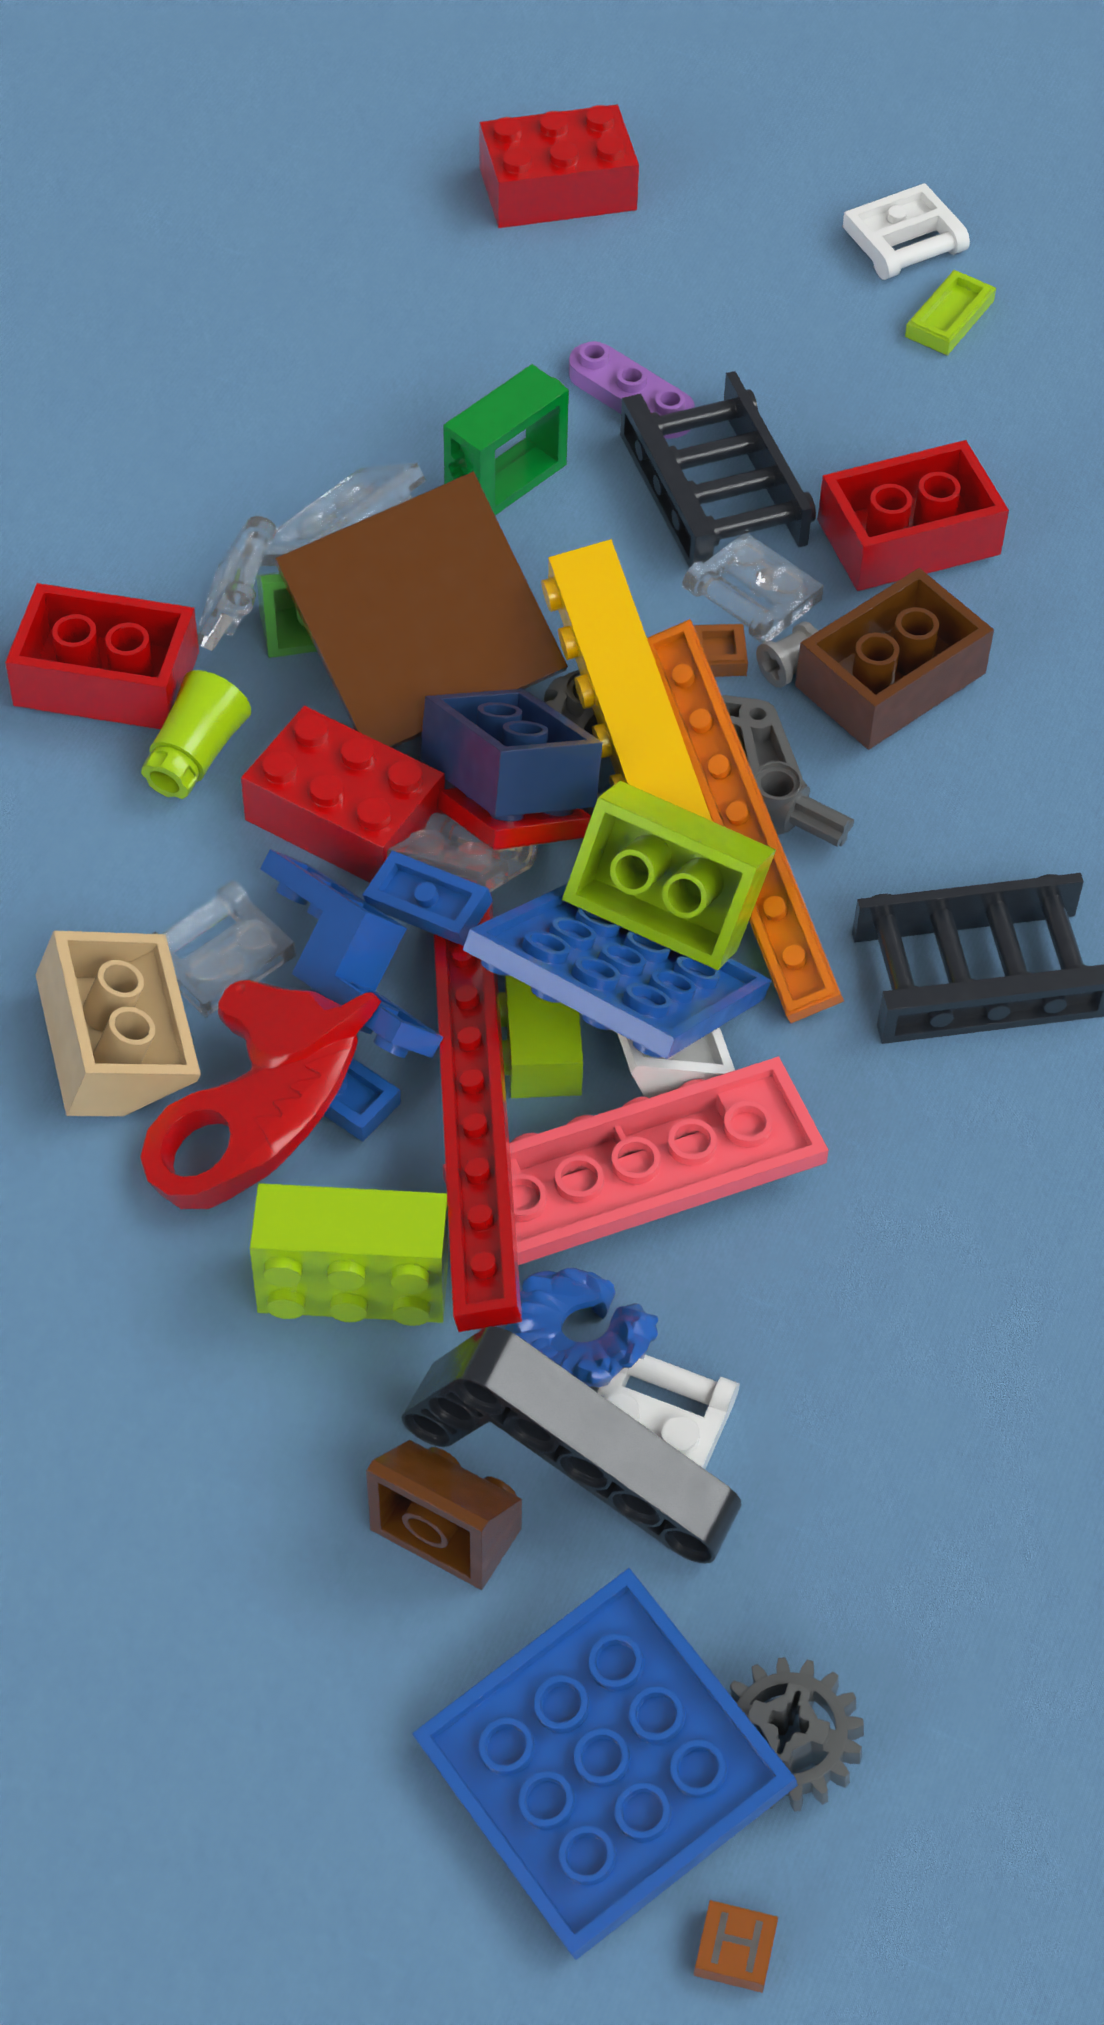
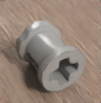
(780, 659)

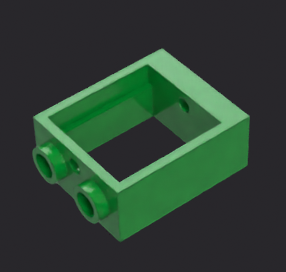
(523, 402)

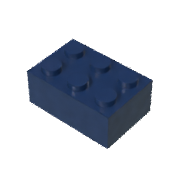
(511, 753)

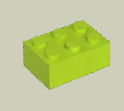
(668, 874)
(350, 1253)

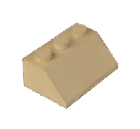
(114, 1021)

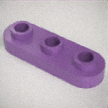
(612, 376)

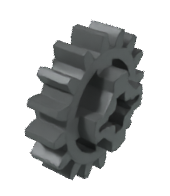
(817, 1741)

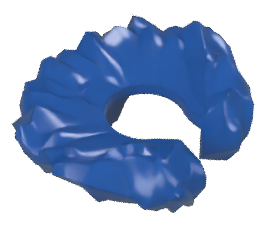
(553, 1296)

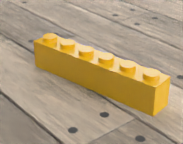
(620, 675)

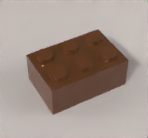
(893, 658)

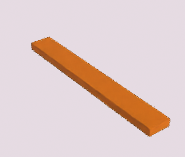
(735, 801)

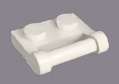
(900, 219)
(682, 1429)

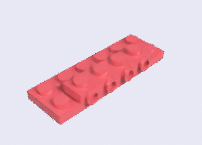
(659, 1157)

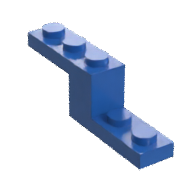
(349, 952)

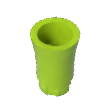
(194, 732)

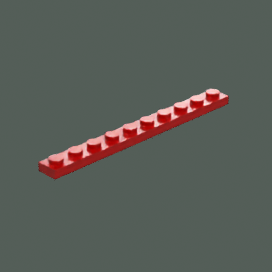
(476, 1141)

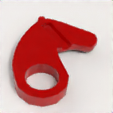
(298, 1061)

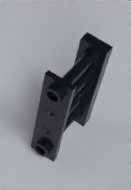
(682, 499)
(989, 1003)

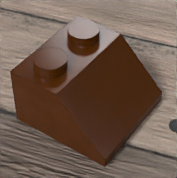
(442, 1510)

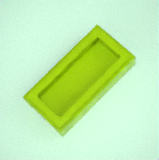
(950, 312)

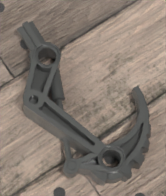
(766, 751)

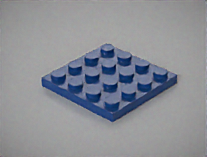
(614, 974)
(604, 1762)

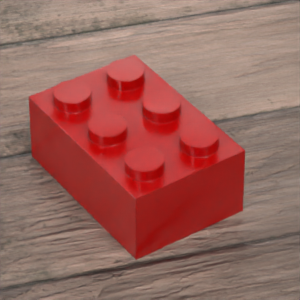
(558, 165)
(912, 514)
(101, 655)
(339, 793)

